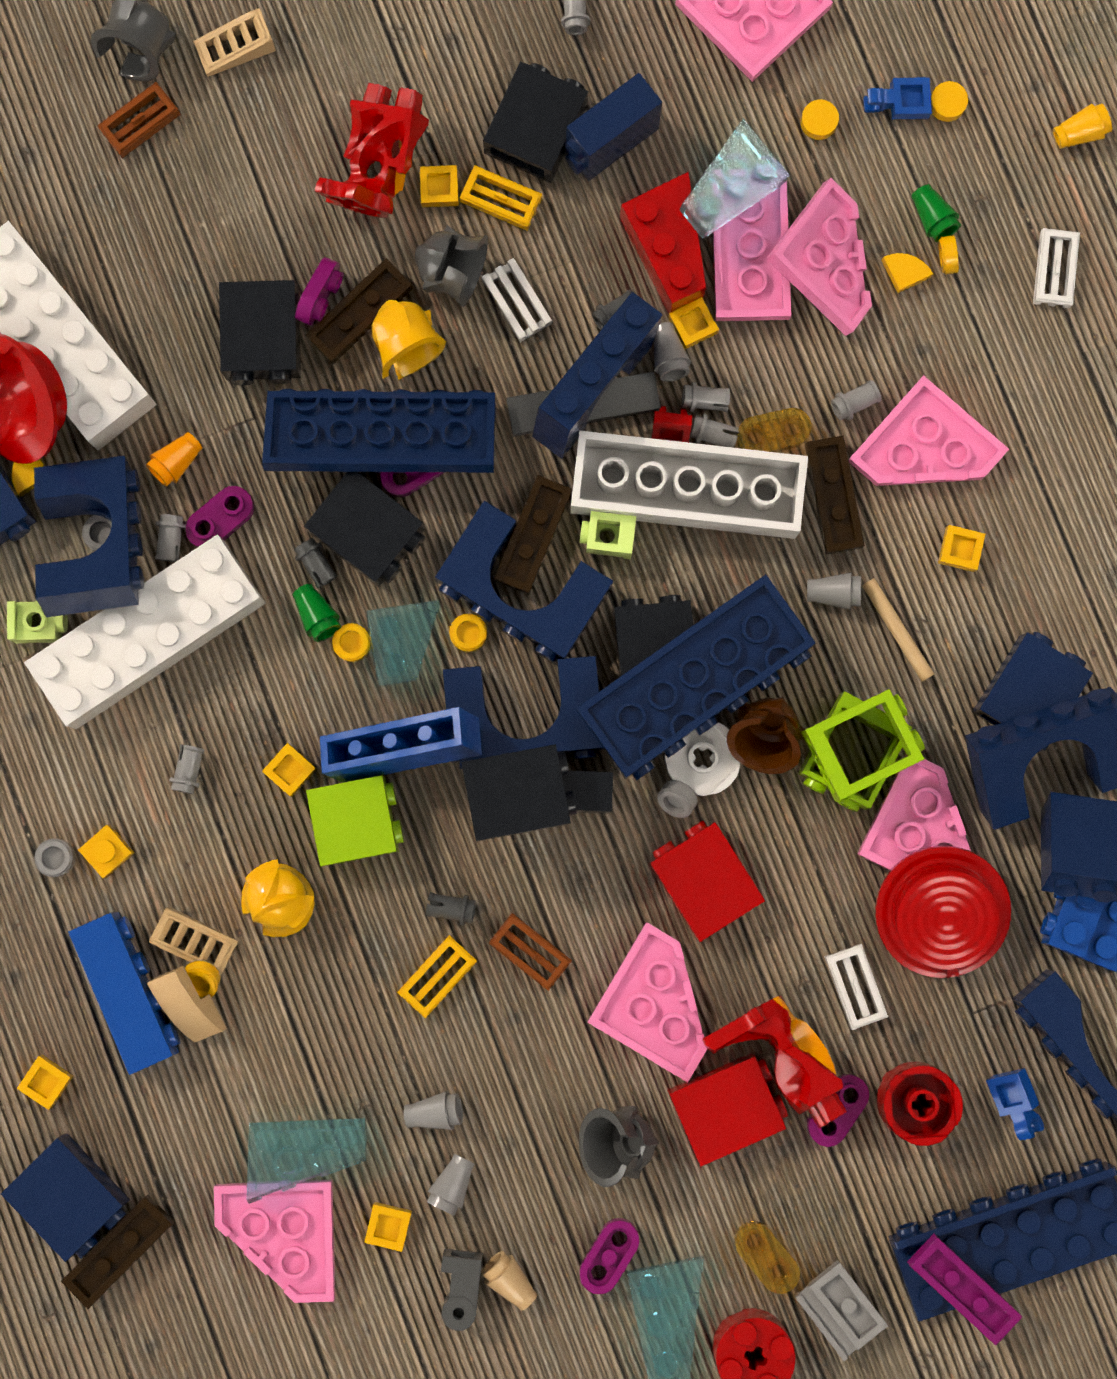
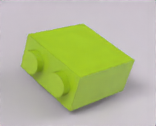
(354, 820)

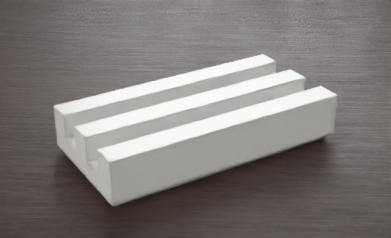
(501, 273)
(1053, 298)
(845, 955)

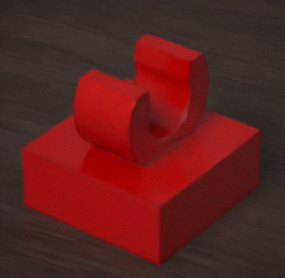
(672, 425)

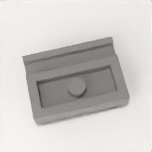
(840, 1310)

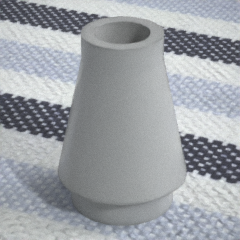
(669, 354)
(835, 590)
(435, 1112)
(451, 1185)

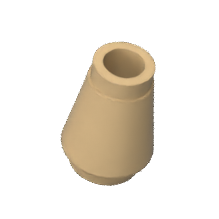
(507, 1279)

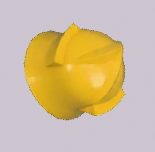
(405, 338)
(278, 899)

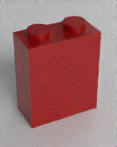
(705, 880)
(728, 1108)

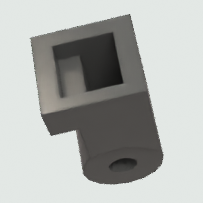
(462, 1301)

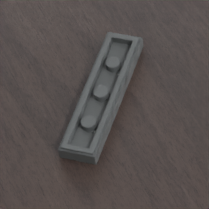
(621, 399)

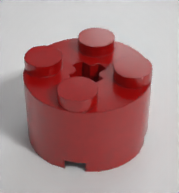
(935, 1118)
(744, 1333)

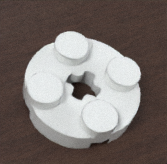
(702, 779)

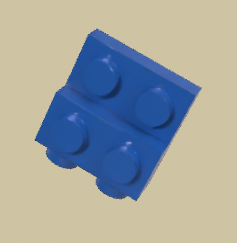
(1083, 929)

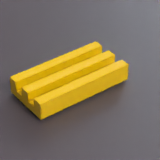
(494, 210)
(459, 952)

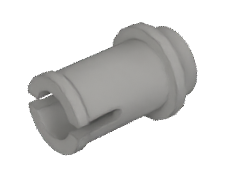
(575, 17)
(705, 397)
(855, 400)
(713, 432)
(169, 537)
(187, 769)

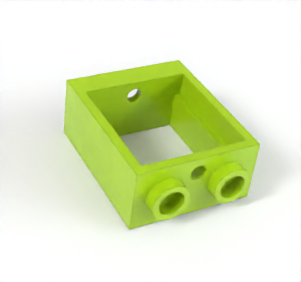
(874, 719)
(828, 762)

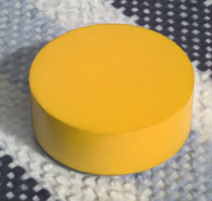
(948, 101)
(819, 119)
(948, 254)
(468, 633)
(351, 642)
(204, 977)

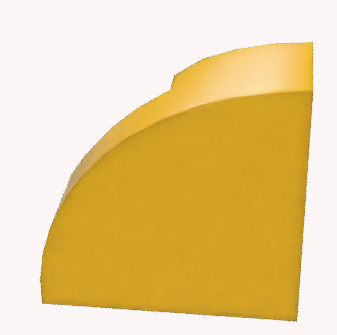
(905, 270)
(24, 476)

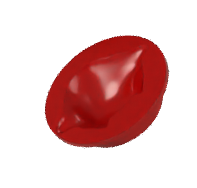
(30, 402)
(943, 911)

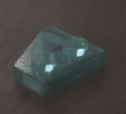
(400, 640)

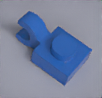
(906, 98)
(1017, 1098)

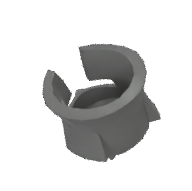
(140, 27)
(451, 263)
(615, 1144)

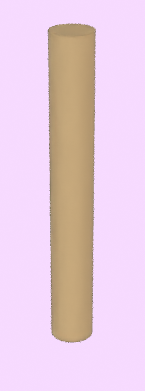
(898, 629)

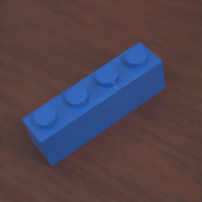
(400, 745)
(122, 991)

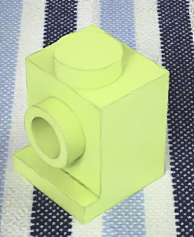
(620, 525)
(20, 624)

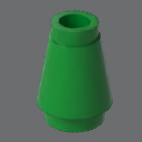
(935, 213)
(316, 614)

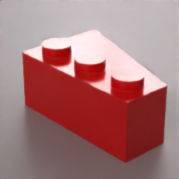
(666, 242)

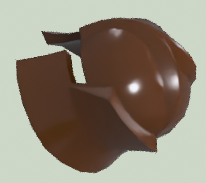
(766, 736)

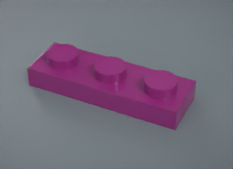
(964, 1289)

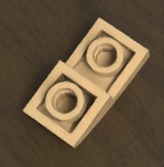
(180, 1001)

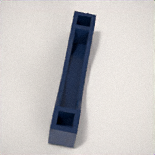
(1058, 1017)

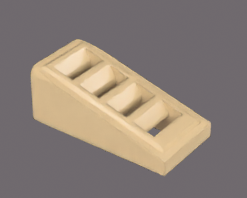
(239, 26)
(164, 925)

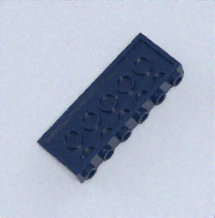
(379, 431)
(697, 678)
(1019, 1235)

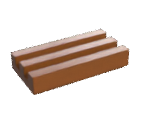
(147, 130)
(555, 971)

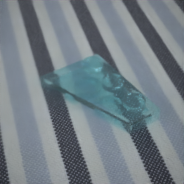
(733, 181)
(300, 1150)
(666, 1314)

